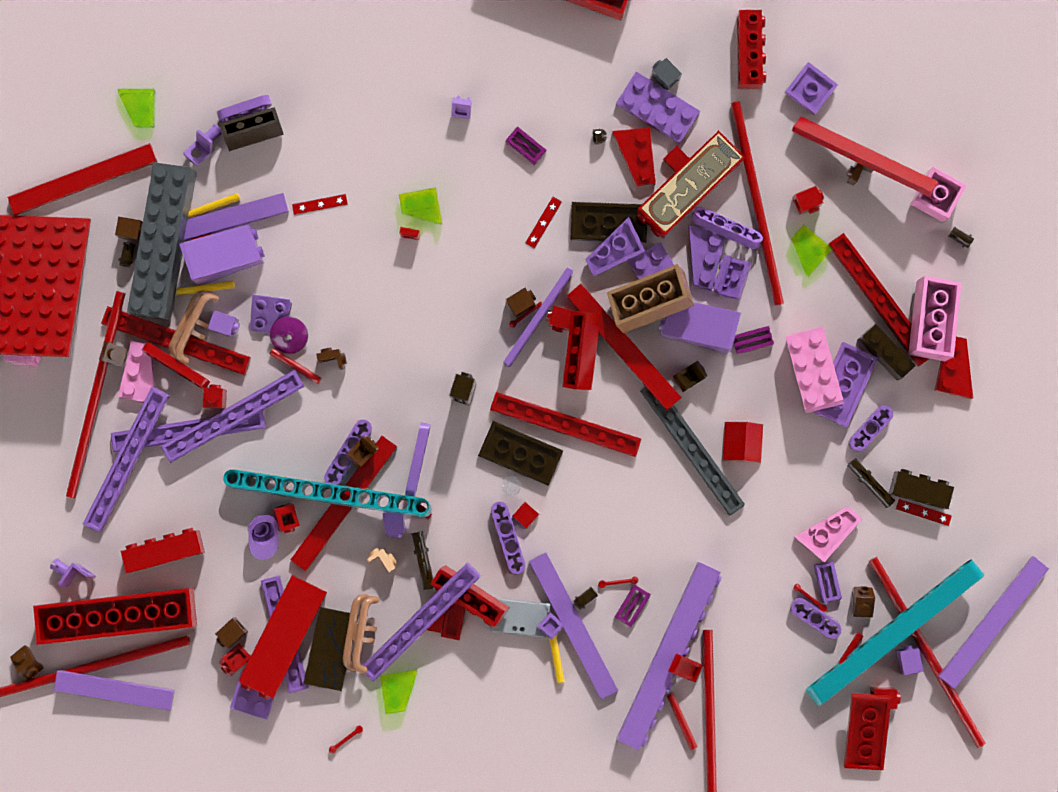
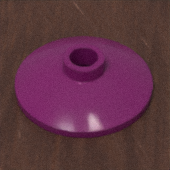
(295, 329)

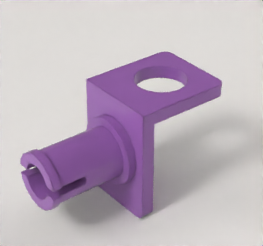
(203, 143)
(68, 573)

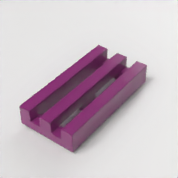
(537, 155)
(768, 335)
(641, 591)

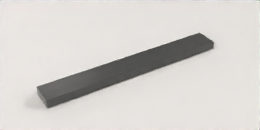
(696, 454)

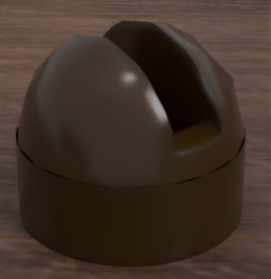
(599, 136)

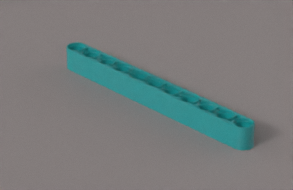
(318, 490)
(895, 632)

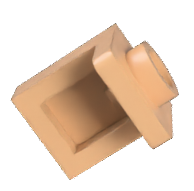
(388, 559)

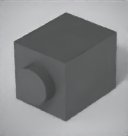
(665, 73)

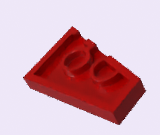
(637, 151)
(955, 373)

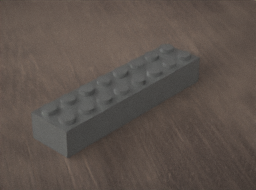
(160, 240)

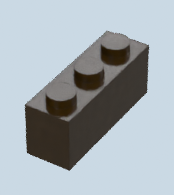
(251, 129)
(887, 351)
(463, 388)
(921, 489)

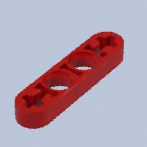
(175, 365)

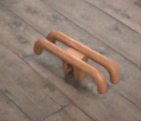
(187, 324)
(356, 632)

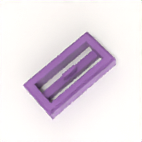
(820, 583)

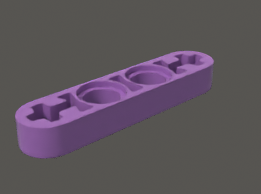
(746, 236)
(344, 450)
(417, 460)
(505, 538)

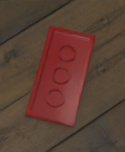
(867, 731)

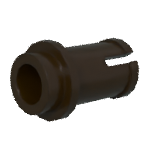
(961, 237)
(127, 254)
(585, 598)

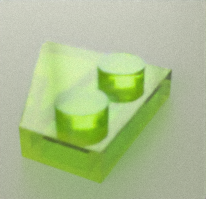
(140, 106)
(421, 205)
(809, 249)
(397, 690)

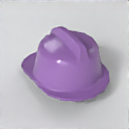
(263, 536)

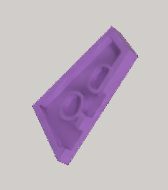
(616, 249)

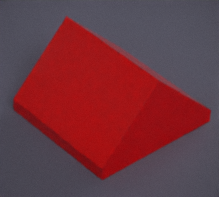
(742, 441)

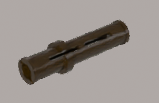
(871, 483)
(419, 537)

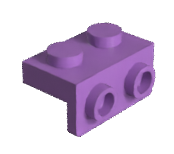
(731, 277)

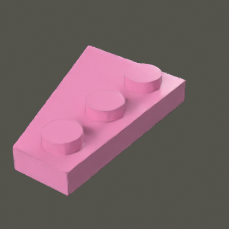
(137, 374)
(830, 533)

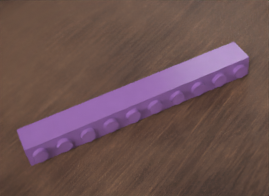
(675, 640)

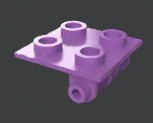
(266, 311)

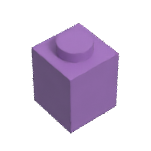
(224, 324)
(394, 525)
(909, 660)

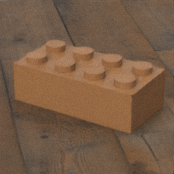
(650, 298)

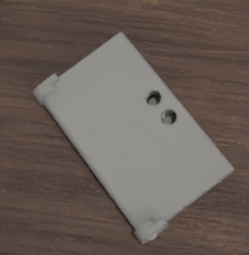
(522, 615)

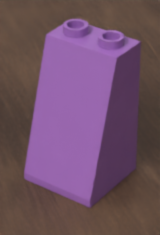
(222, 254)
(703, 327)

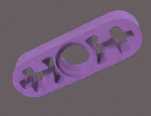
(244, 108)
(876, 414)
(824, 630)

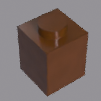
(128, 228)
(521, 301)
(230, 633)

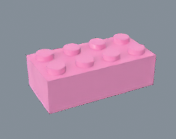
(934, 318)
(814, 369)

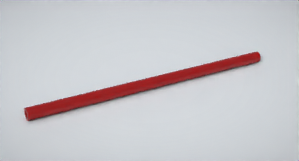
(757, 203)
(94, 398)
(928, 654)
(97, 665)
(709, 711)

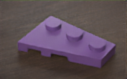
(705, 255)

